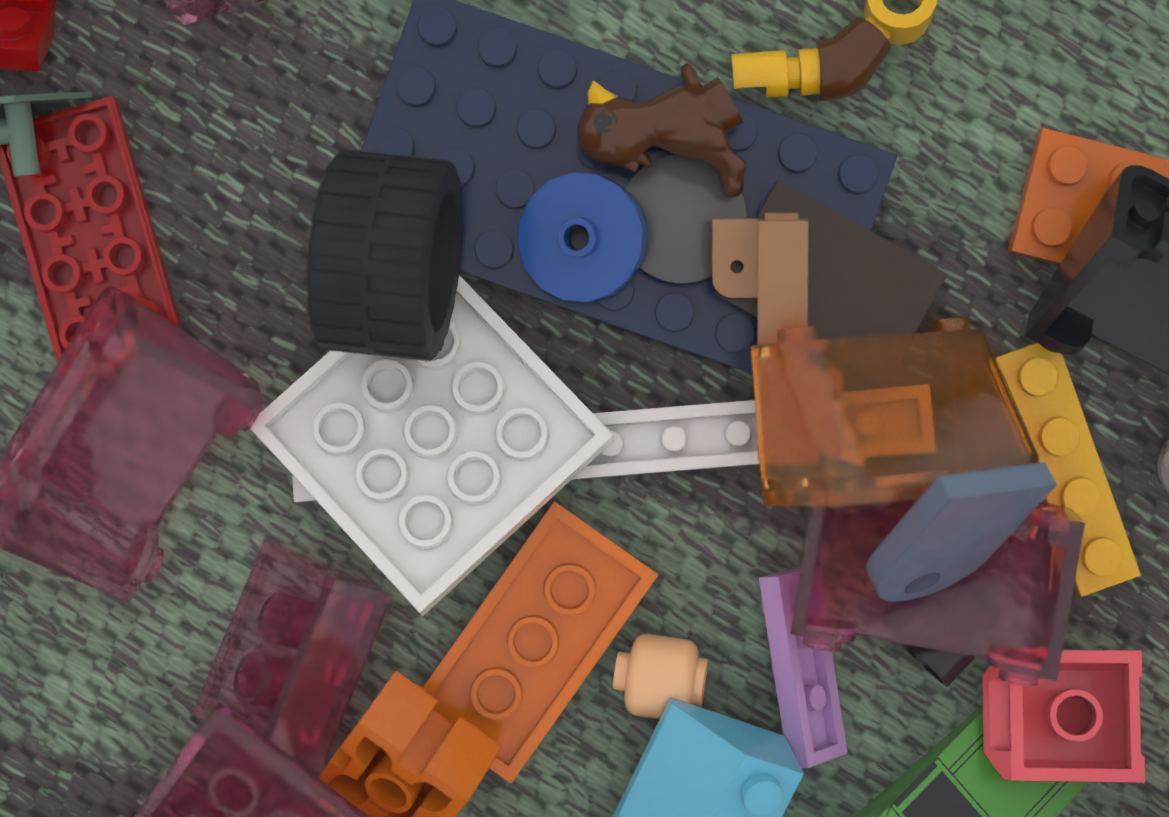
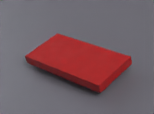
(86, 219)

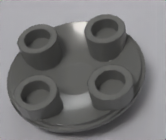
(678, 206)

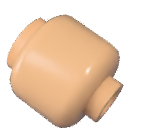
(660, 670)

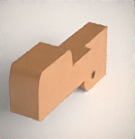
(773, 271)

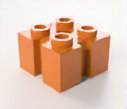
(409, 757)

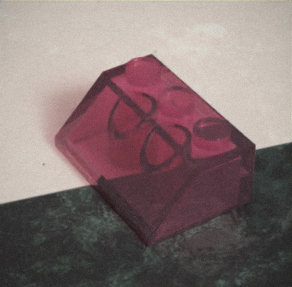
(295, 650)

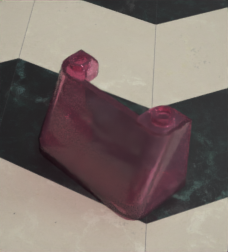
(116, 444)
(1003, 611)

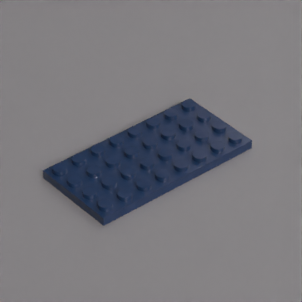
(507, 116)

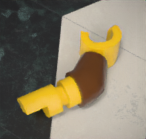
(838, 64)

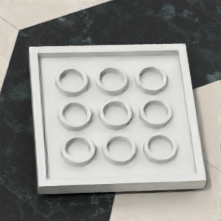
(433, 454)

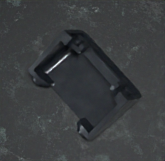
(1114, 276)

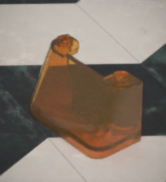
(881, 414)

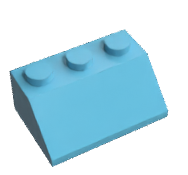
(710, 768)

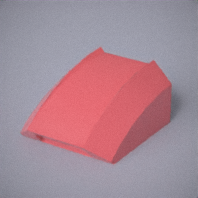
(1069, 727)

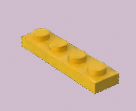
(1065, 444)

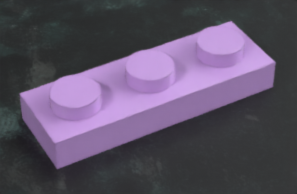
(802, 678)

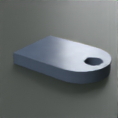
(955, 529)

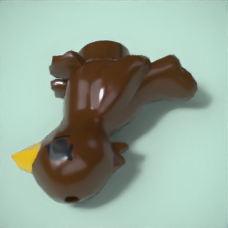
(682, 121)

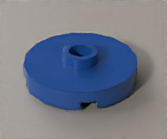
(614, 230)

